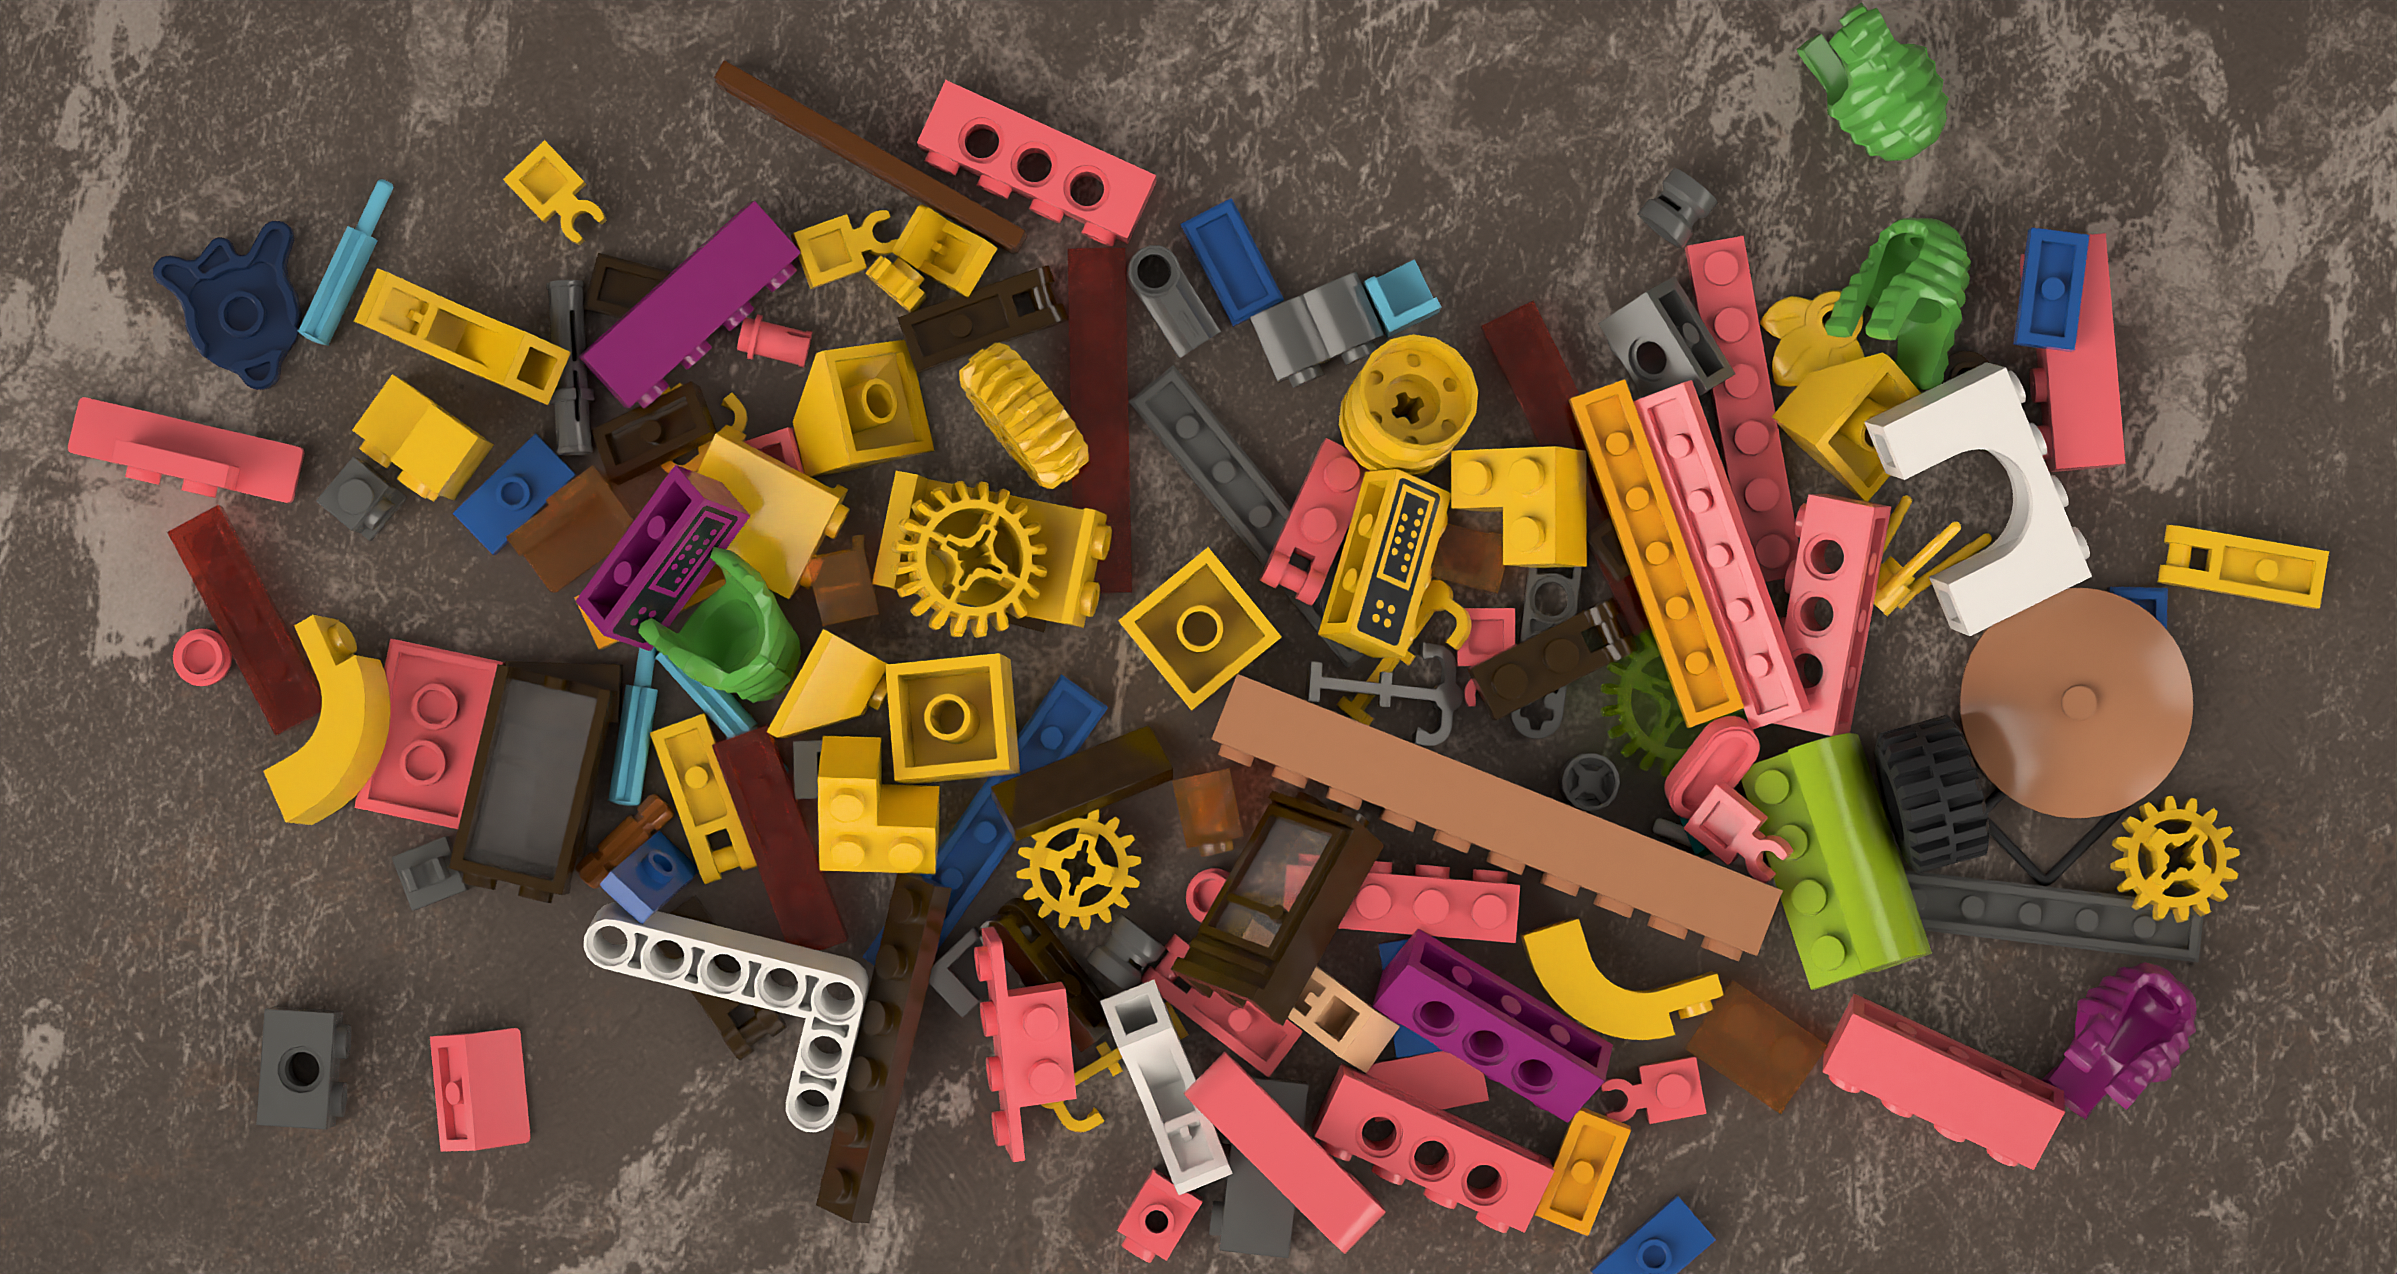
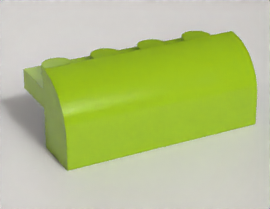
(1845, 874)

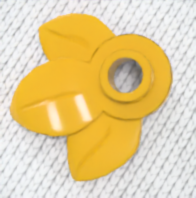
(1804, 339)

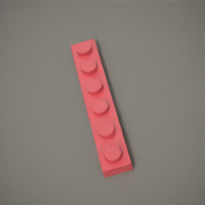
(1745, 402)
(1722, 554)

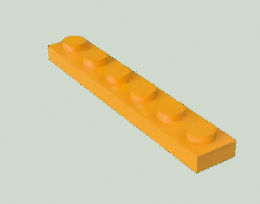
(1656, 553)

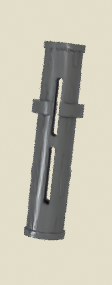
(572, 391)

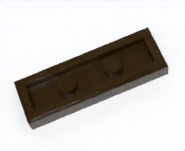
(1082, 783)

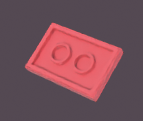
(432, 733)

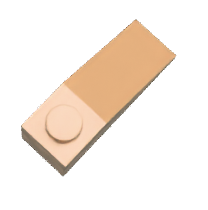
(1342, 1020)

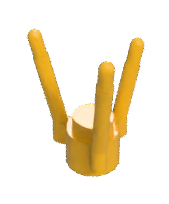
(1897, 583)

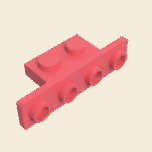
(185, 450)
(1029, 1044)

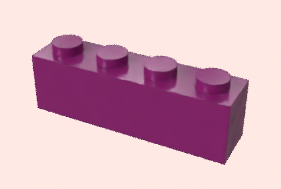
(690, 305)

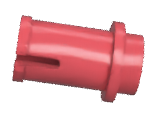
(774, 341)

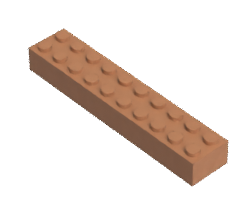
(1498, 816)

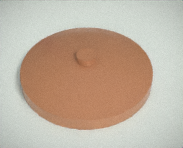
(2076, 704)

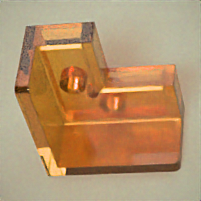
(575, 529)

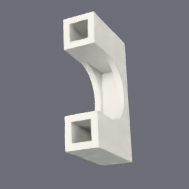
(2038, 547)

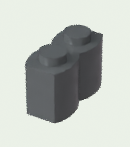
(1318, 329)

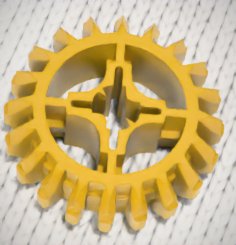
(1024, 415)
(994, 571)

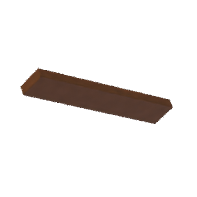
(870, 158)

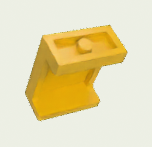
(785, 509)

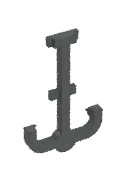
(1444, 696)

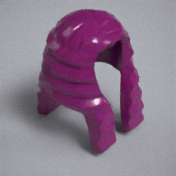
(2125, 1037)

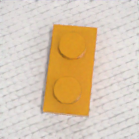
(1583, 1170)

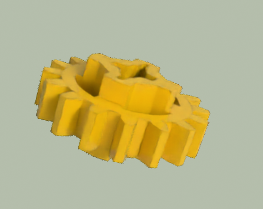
(2155, 842)
(1104, 875)

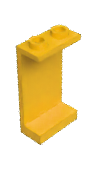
(1071, 534)

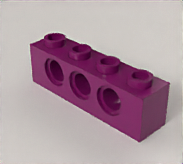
(1493, 1026)

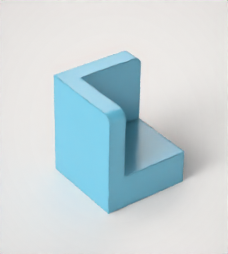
(1401, 298)

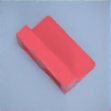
(480, 1090)

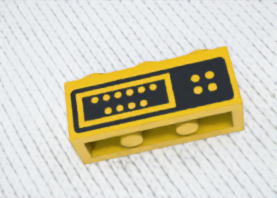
(1385, 564)

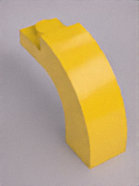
(462, 337)
(349, 729)
(1574, 983)

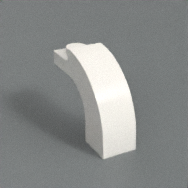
(1161, 1077)

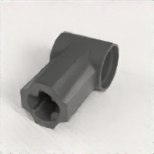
(1173, 306)

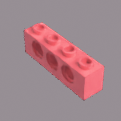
(963, 112)
(1851, 591)
(1358, 1098)

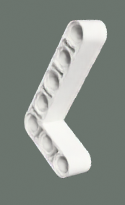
(751, 986)

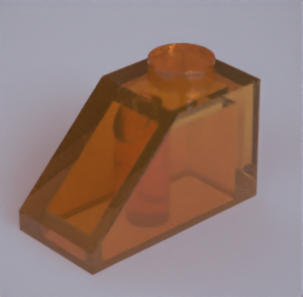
(1208, 811)

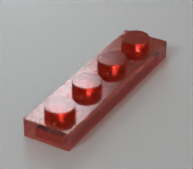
(248, 619)
(779, 839)

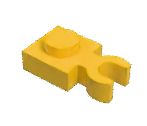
(550, 188)
(836, 249)
(899, 282)

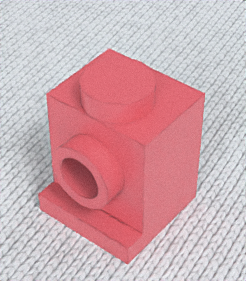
(1157, 1194)

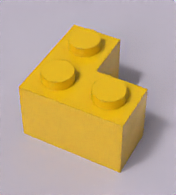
(421, 439)
(1539, 497)
(869, 822)

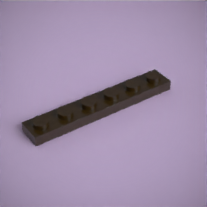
(883, 1047)

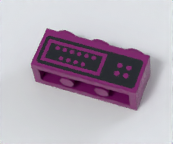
(662, 556)

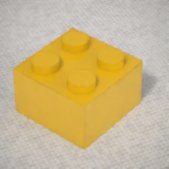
(1199, 629)
(952, 719)

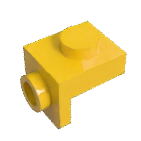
(944, 250)

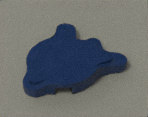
(239, 306)

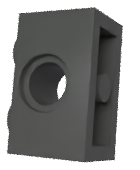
(1669, 320)
(281, 1096)

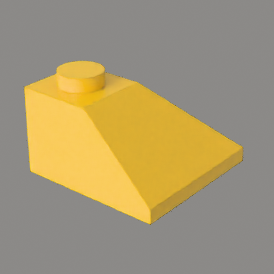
(861, 409)
(1829, 415)
(831, 688)

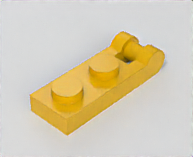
(2245, 567)
(701, 796)

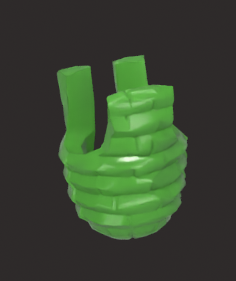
(1884, 91)
(1916, 293)
(734, 637)

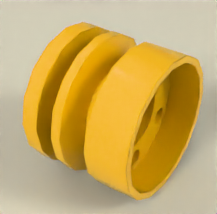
(1416, 379)

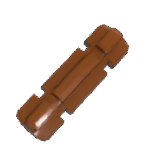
(624, 840)

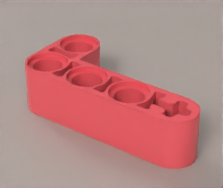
(1285, 1153)

